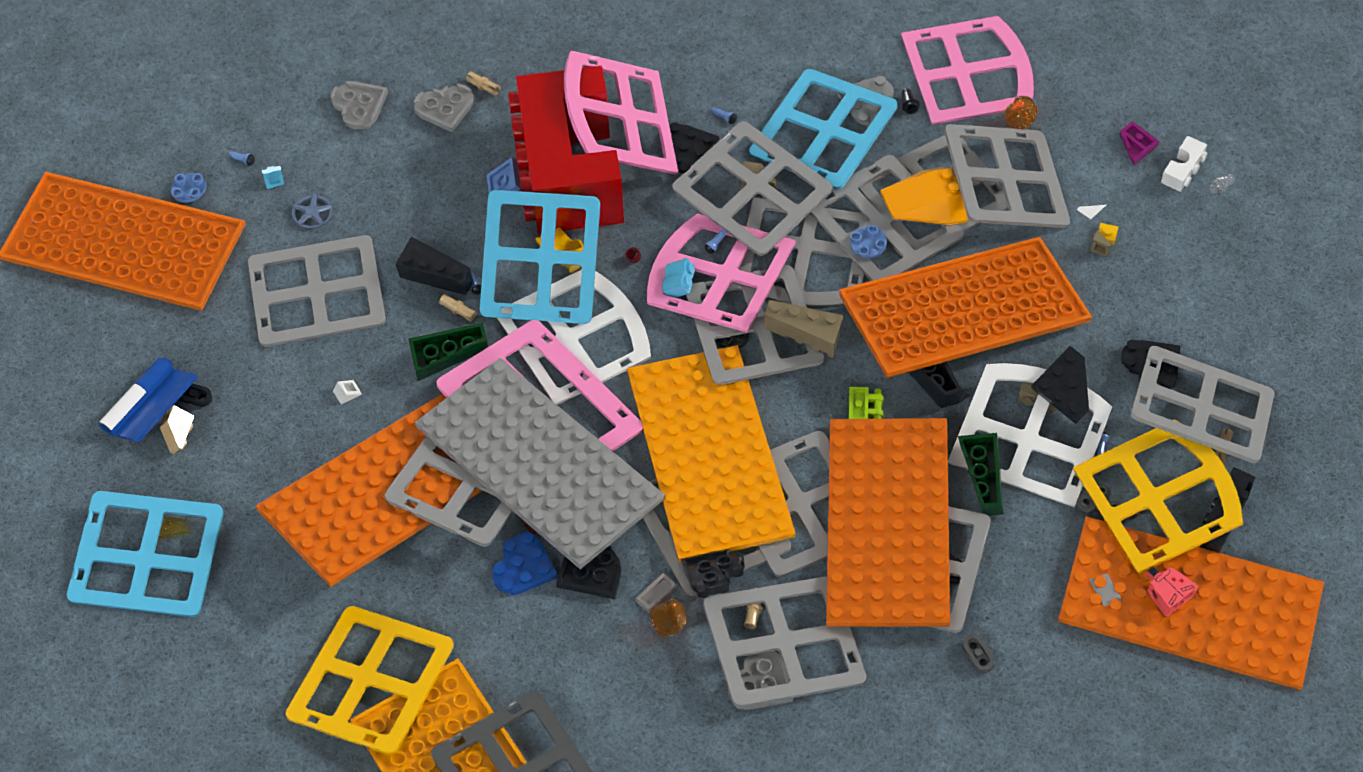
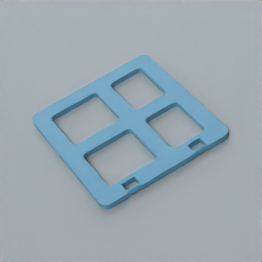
(830, 128)
(545, 256)
(145, 557)

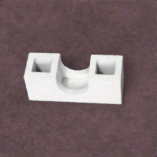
(1179, 174)

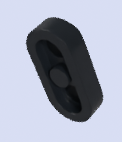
(195, 393)

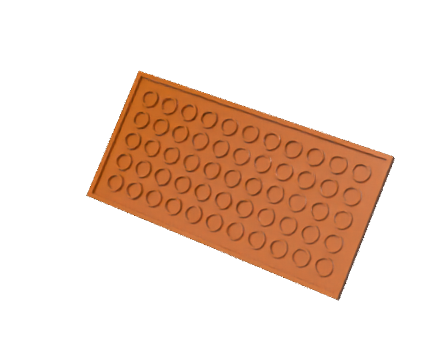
(122, 240)
(963, 306)
(340, 509)
(888, 523)
(1238, 620)

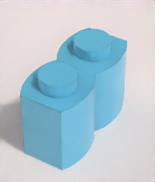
(678, 278)

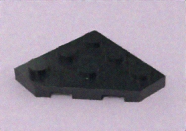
(1065, 385)

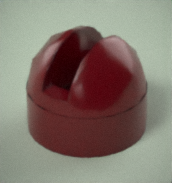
(631, 253)

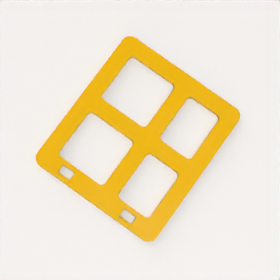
(366, 676)

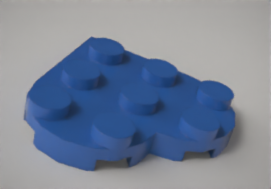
(523, 565)

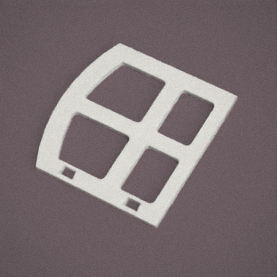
(569, 336)
(1028, 438)

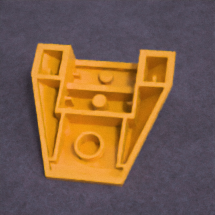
(927, 198)

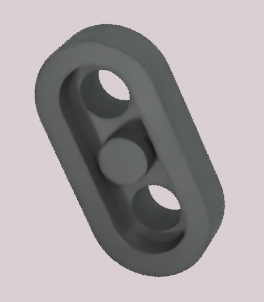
(1090, 508)
(978, 655)

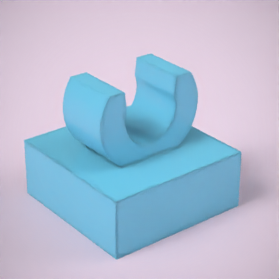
(273, 177)

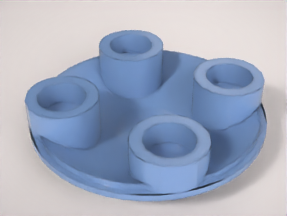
(188, 187)
(868, 242)

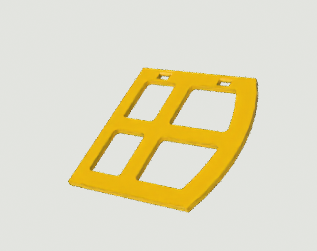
(1153, 497)

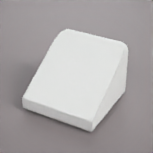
(346, 391)

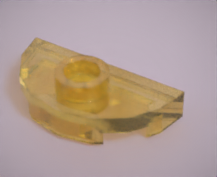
(173, 527)

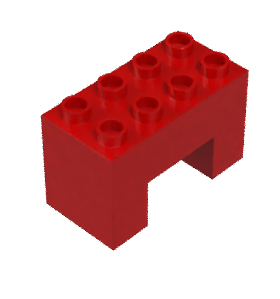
(548, 153)

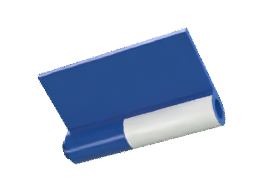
(146, 401)

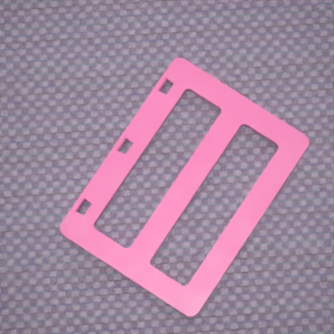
(565, 362)

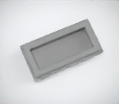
(656, 592)

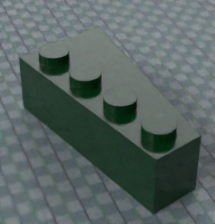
(446, 348)
(984, 466)

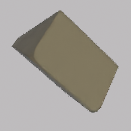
(1100, 245)

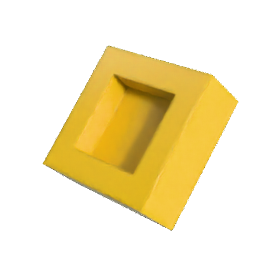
(1109, 232)

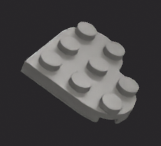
(359, 103)
(444, 106)
(864, 112)
(764, 671)

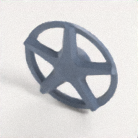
(312, 211)

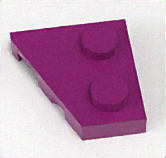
(1137, 142)

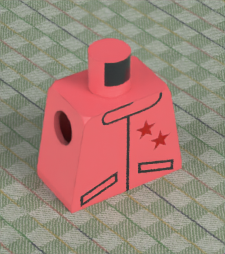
(1170, 589)

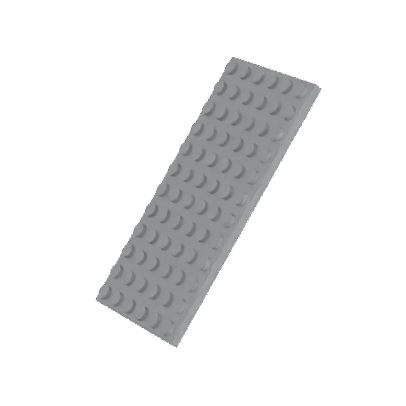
(540, 462)

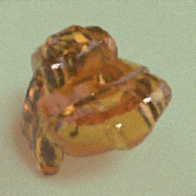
(1021, 113)
(668, 618)

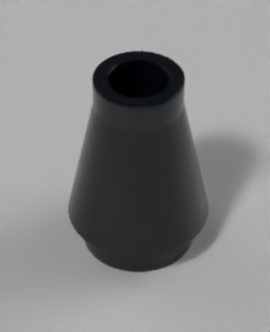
(909, 102)

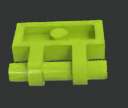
(858, 403)

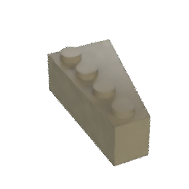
(805, 325)

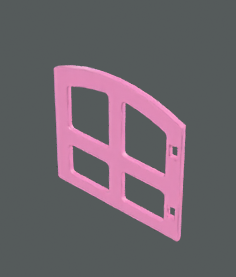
(961, 70)
(624, 111)
(724, 276)

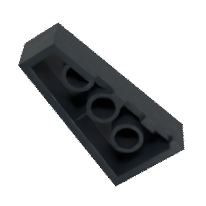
(433, 268)
(939, 384)
(1243, 483)

